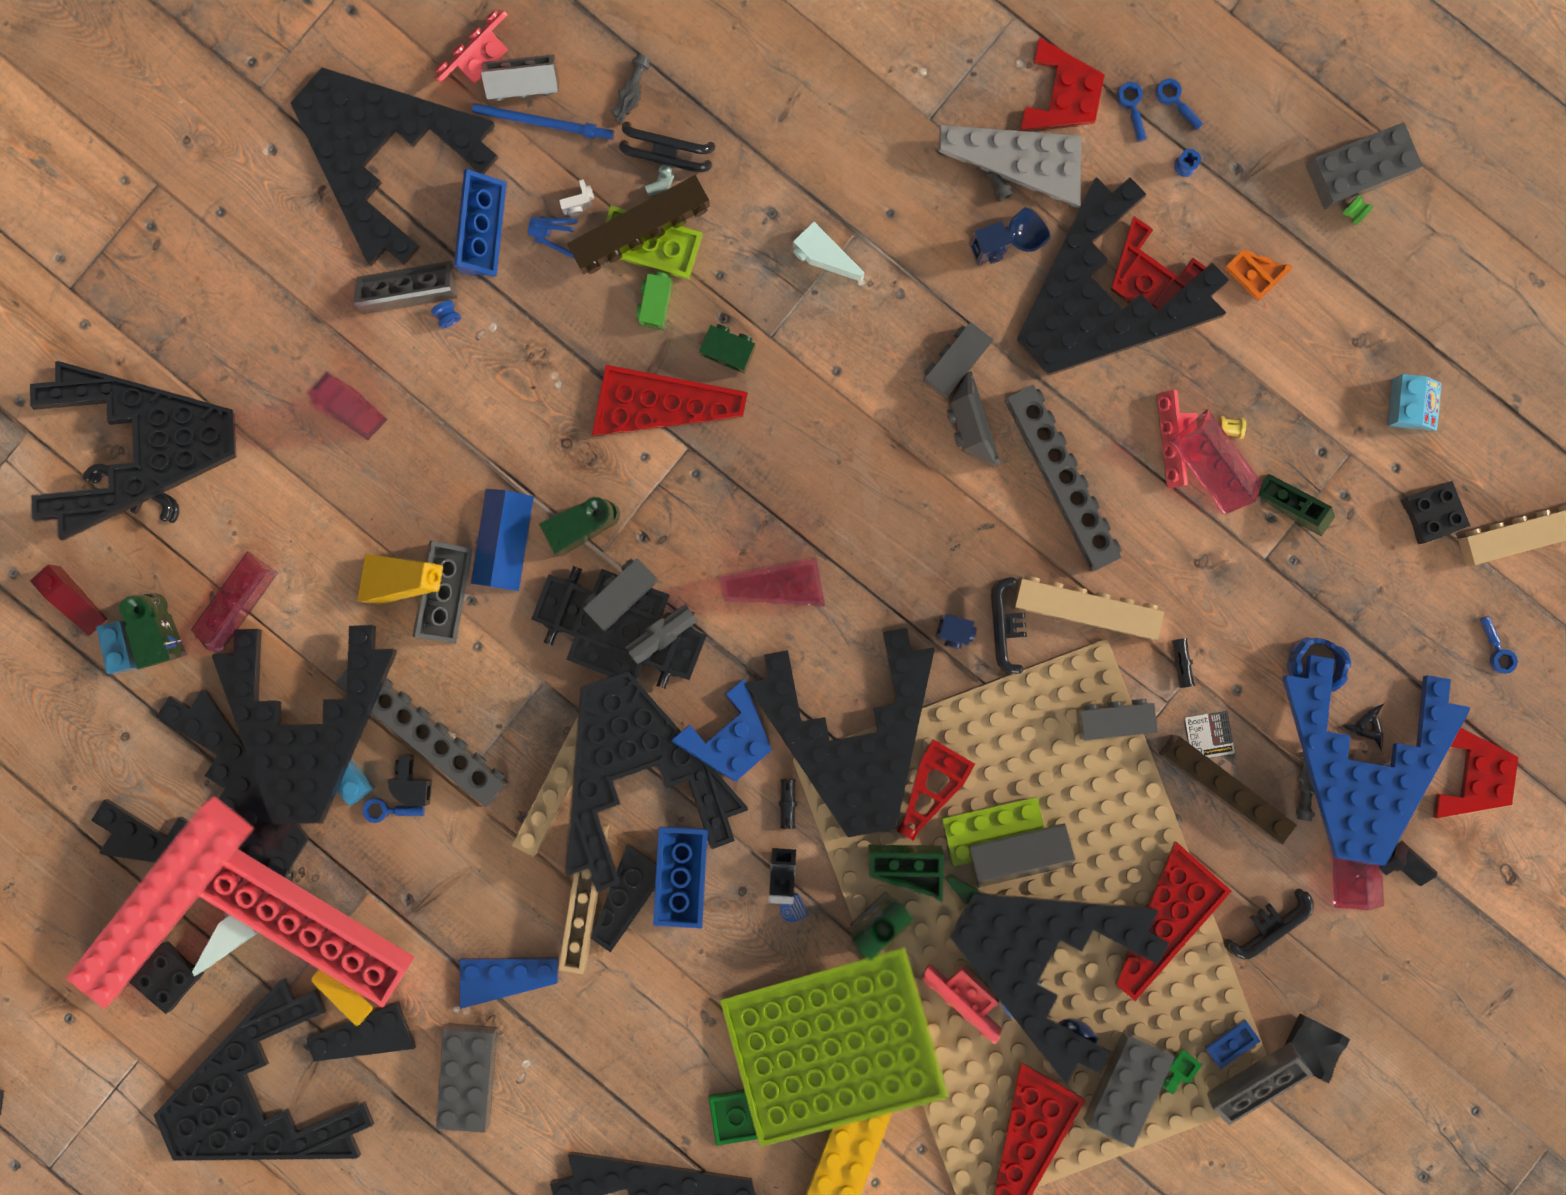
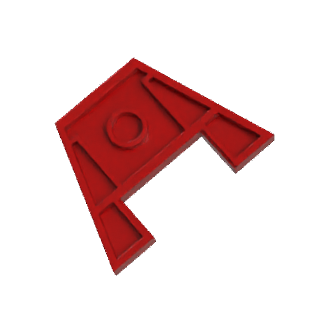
(1073, 95)
(1143, 275)
(1486, 780)

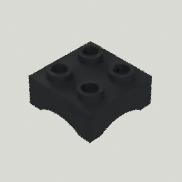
(1435, 512)
(165, 977)
(1317, 1046)

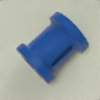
(1183, 169)

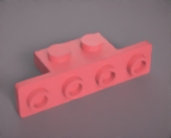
(480, 48)
(1171, 424)
(968, 997)

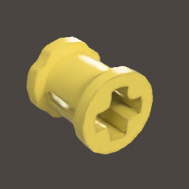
(1233, 427)

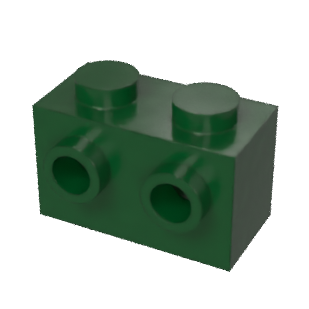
(727, 348)

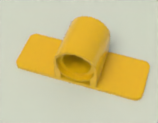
(343, 997)

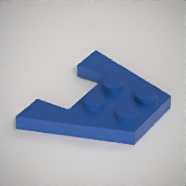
(734, 746)

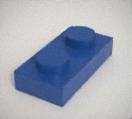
(1232, 1044)

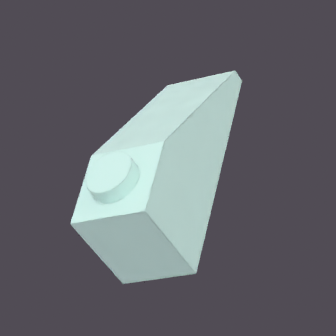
(824, 253)
(226, 938)

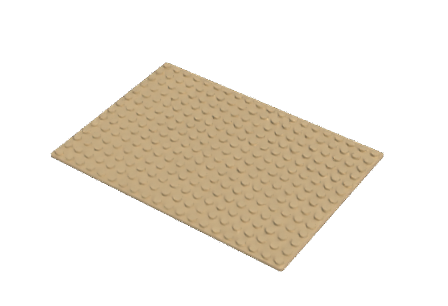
(1121, 833)

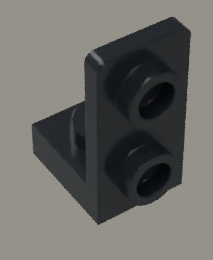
(1410, 863)

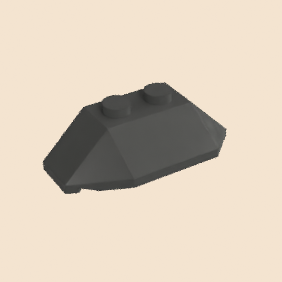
(971, 423)

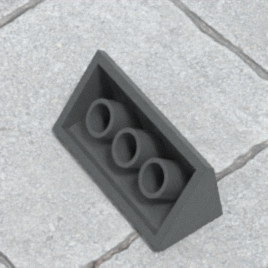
(405, 287)
(441, 610)
(1021, 855)
(1259, 1084)

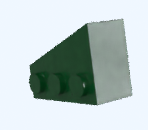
(909, 866)

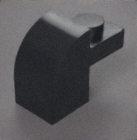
(405, 788)
(782, 876)

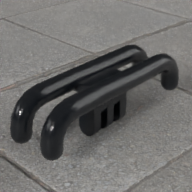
(665, 149)
(169, 505)
(1005, 626)
(1273, 926)

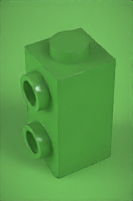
(655, 301)

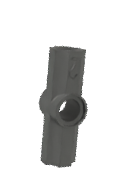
(661, 634)

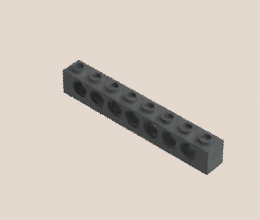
(1050, 471)
(446, 762)

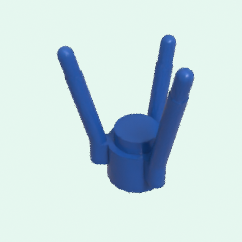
(542, 228)

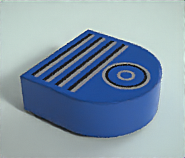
(794, 912)

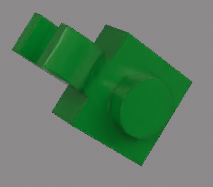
(1183, 1068)

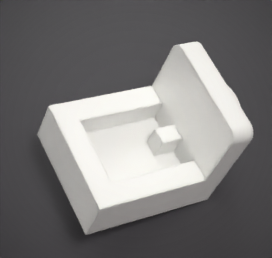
(577, 204)

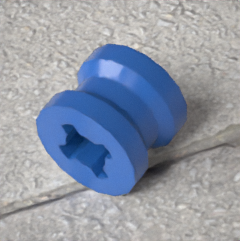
(446, 314)

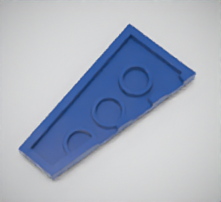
(498, 978)

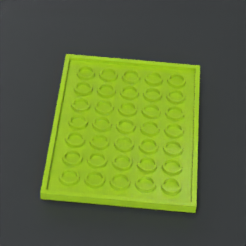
(833, 1048)

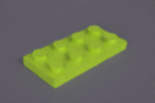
(669, 254)
(989, 824)

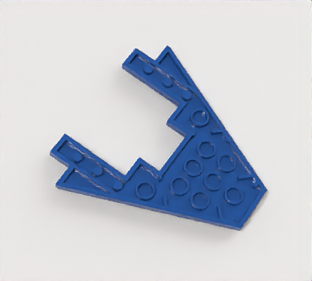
(1364, 802)

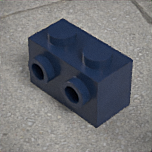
(991, 243)
(955, 631)

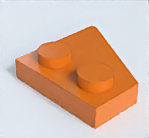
(1256, 272)

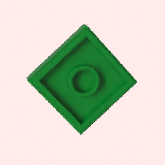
(731, 1118)

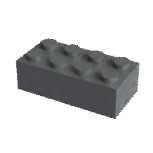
(1364, 165)
(466, 1077)
(1128, 1088)

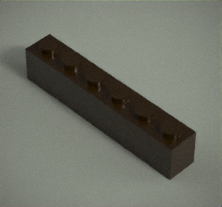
(639, 225)
(1227, 789)

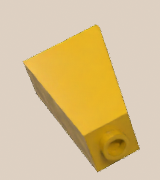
(396, 579)

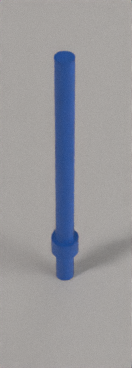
(589, 129)

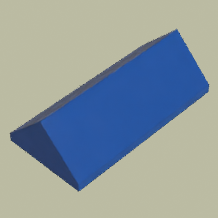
(479, 224)
(502, 539)
(680, 877)

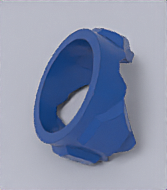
(1340, 654)

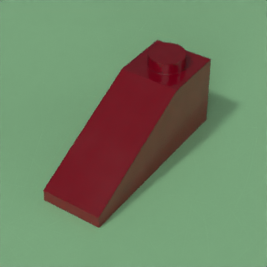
(68, 598)

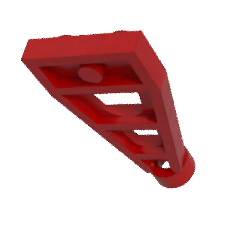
(947, 762)

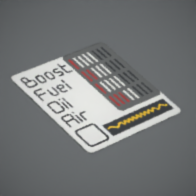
(1210, 734)

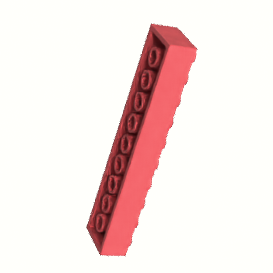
(159, 902)
(308, 927)

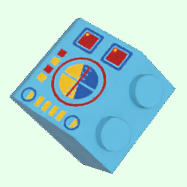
(1414, 402)

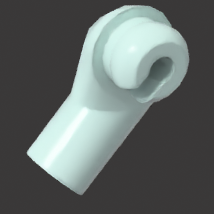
(663, 181)

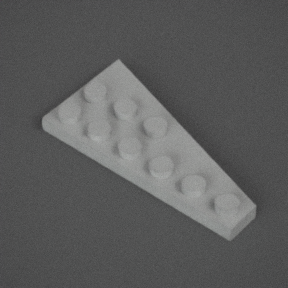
(1026, 158)

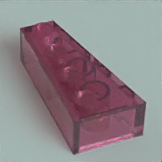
(346, 405)
(780, 583)

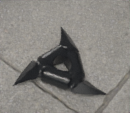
(1376, 730)

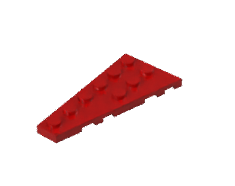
(646, 401)
(1185, 900)
(1035, 1129)

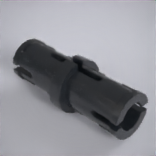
(1183, 663)
(787, 804)

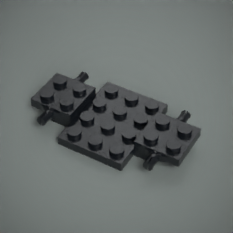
(605, 651)

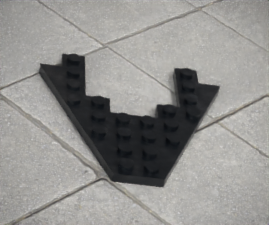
(349, 125)
(1077, 318)
(171, 444)
(621, 735)
(301, 763)
(861, 774)
(268, 843)
(1013, 942)
(220, 1115)
(608, 1175)

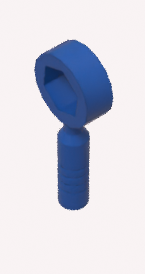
(1182, 107)
(1135, 115)
(1495, 641)
(398, 810)

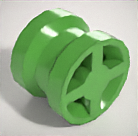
(1357, 209)

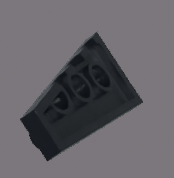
(626, 899)
(378, 1033)

